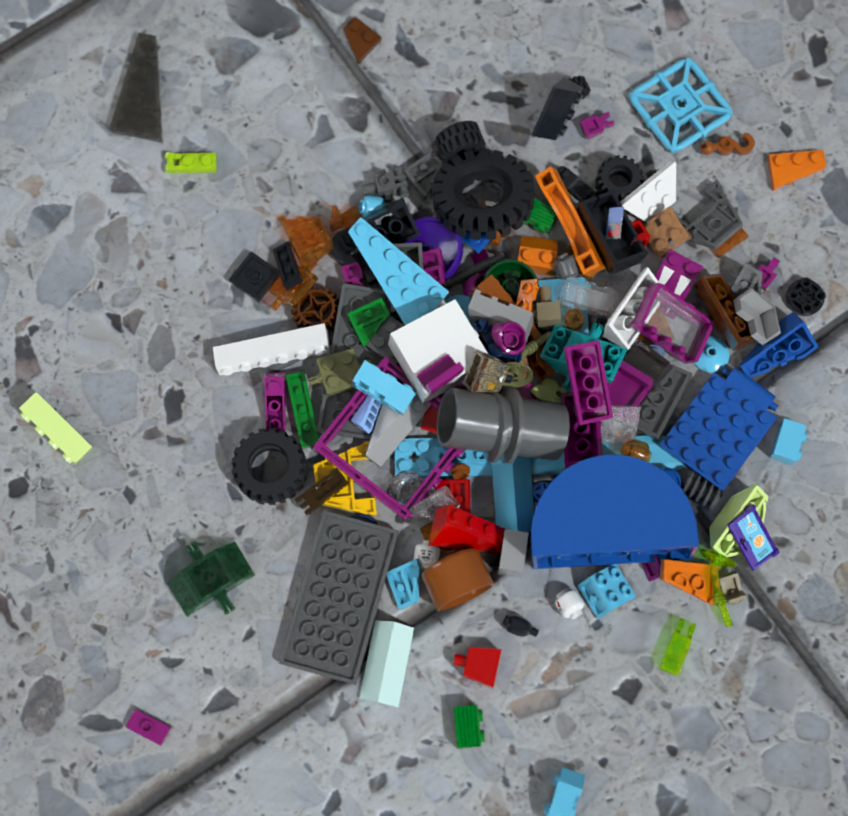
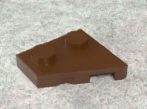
(360, 38)

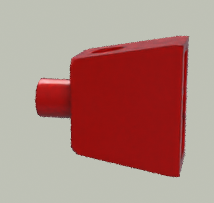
(479, 665)

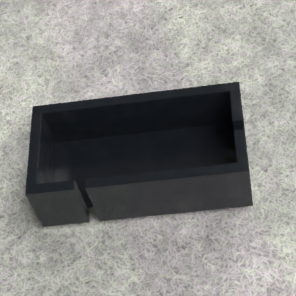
(614, 253)

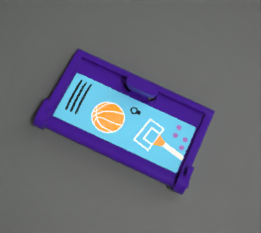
(757, 542)

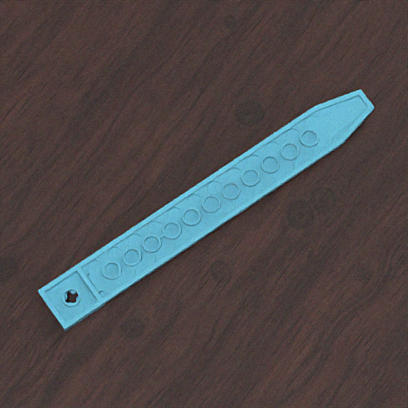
(431, 453)

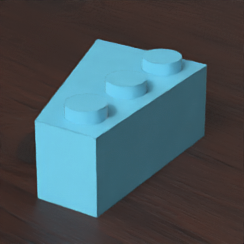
(383, 388)

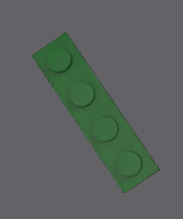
(302, 409)

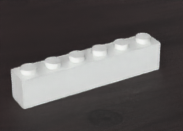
(271, 349)

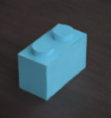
(788, 442)

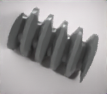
(701, 490)

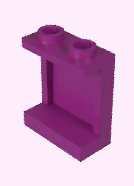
(629, 386)

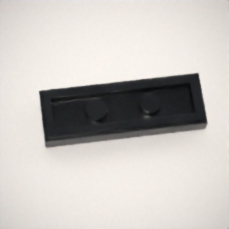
(287, 265)

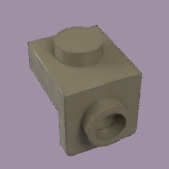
(731, 587)

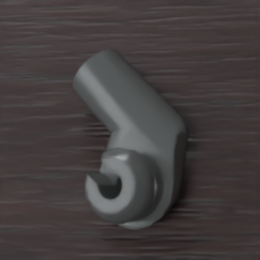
(548, 478)

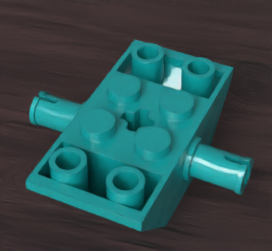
(561, 337)

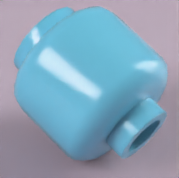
(370, 205)

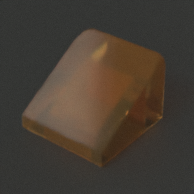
(351, 216)
(336, 220)
(426, 531)

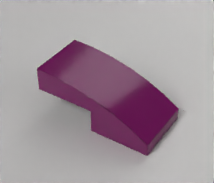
(434, 265)

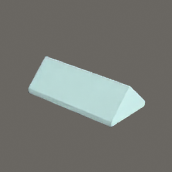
(386, 663)

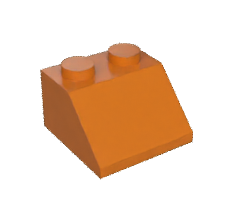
(538, 254)

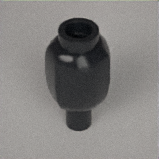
(519, 626)

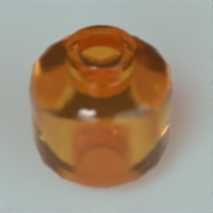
(636, 449)

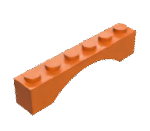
(578, 236)

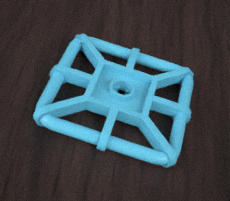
(680, 115)

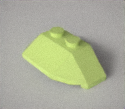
(720, 535)

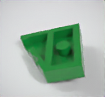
(368, 319)

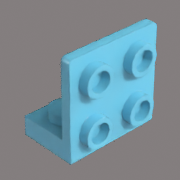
(606, 591)

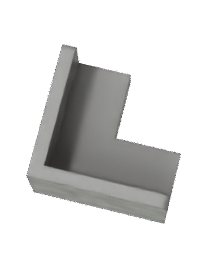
(759, 314)
(513, 553)

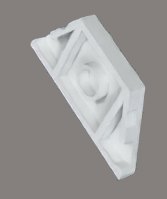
(654, 194)

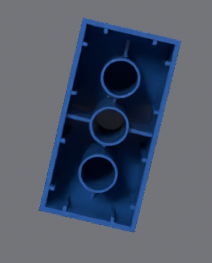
(612, 515)

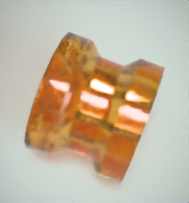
(574, 324)

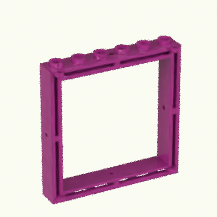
(432, 479)

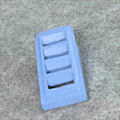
(367, 414)

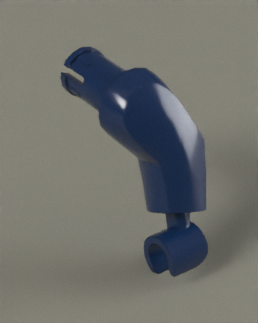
(482, 324)

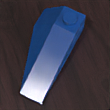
(792, 343)

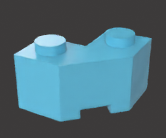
(566, 794)

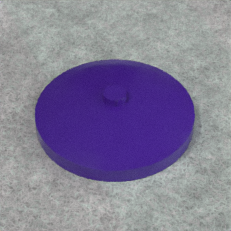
(436, 236)

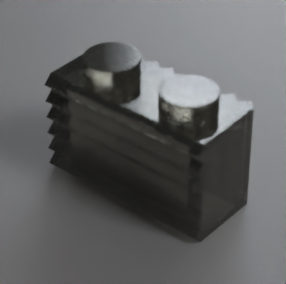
(646, 360)

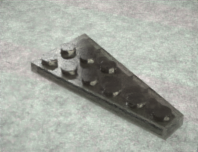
(140, 100)

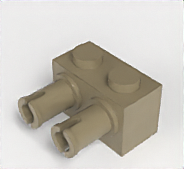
(547, 312)

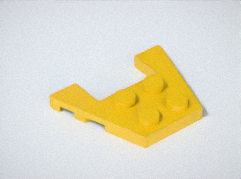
(345, 498)

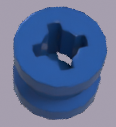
(539, 489)

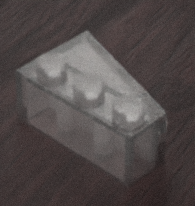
(586, 297)

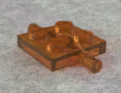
(294, 294)

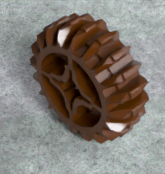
(323, 307)

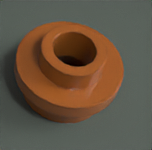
(460, 471)

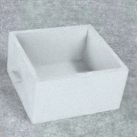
(432, 338)

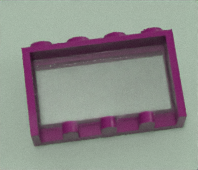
(672, 323)

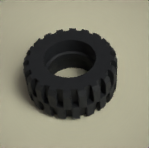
(262, 442)

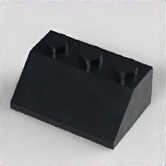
(558, 110)

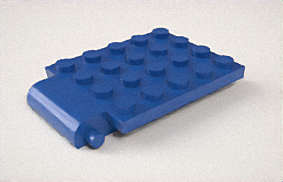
(721, 427)

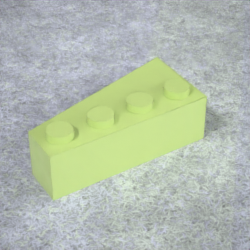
(56, 428)

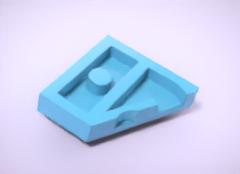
(405, 583)

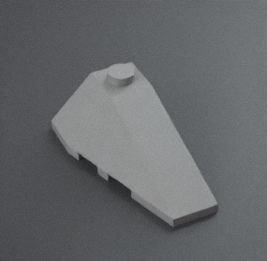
(392, 429)

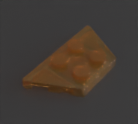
(307, 238)

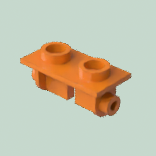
(527, 294)

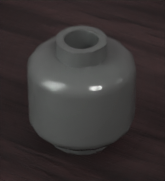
(566, 266)

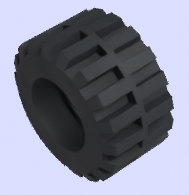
(459, 139)
(621, 167)

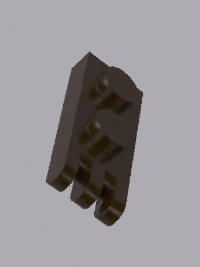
(322, 491)

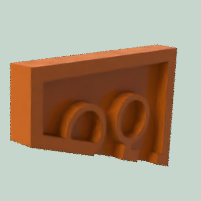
(789, 167)
(689, 578)

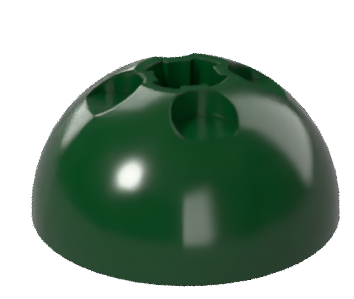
(511, 271)

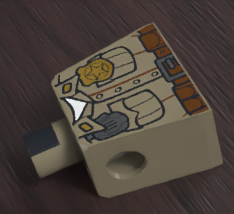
(486, 373)

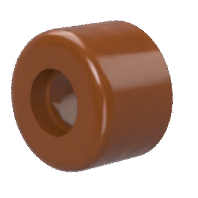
(457, 579)

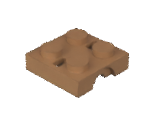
(669, 231)

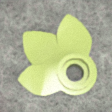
(548, 390)

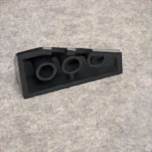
(391, 221)

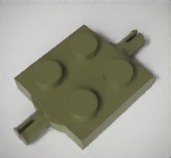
(337, 372)

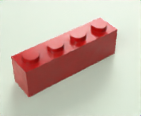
(464, 530)

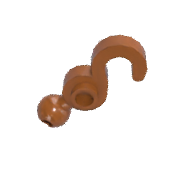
(726, 145)

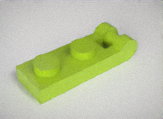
(191, 163)

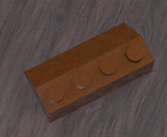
(720, 306)

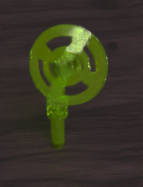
(716, 562)

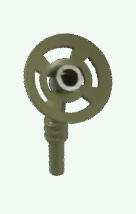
(518, 368)

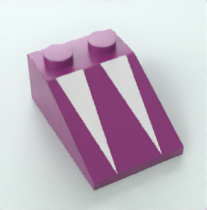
(678, 273)

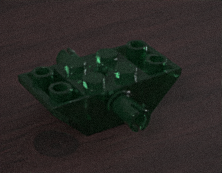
(227, 567)

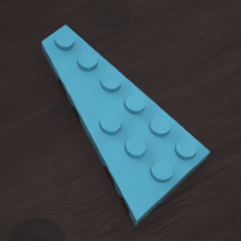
(403, 281)

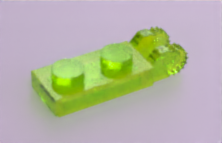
(677, 649)

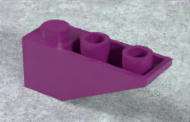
(275, 400)

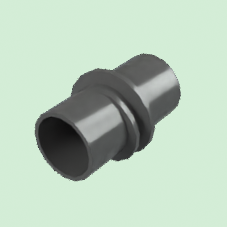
(502, 425)

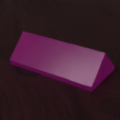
(588, 382)
(583, 440)

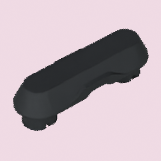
(575, 185)

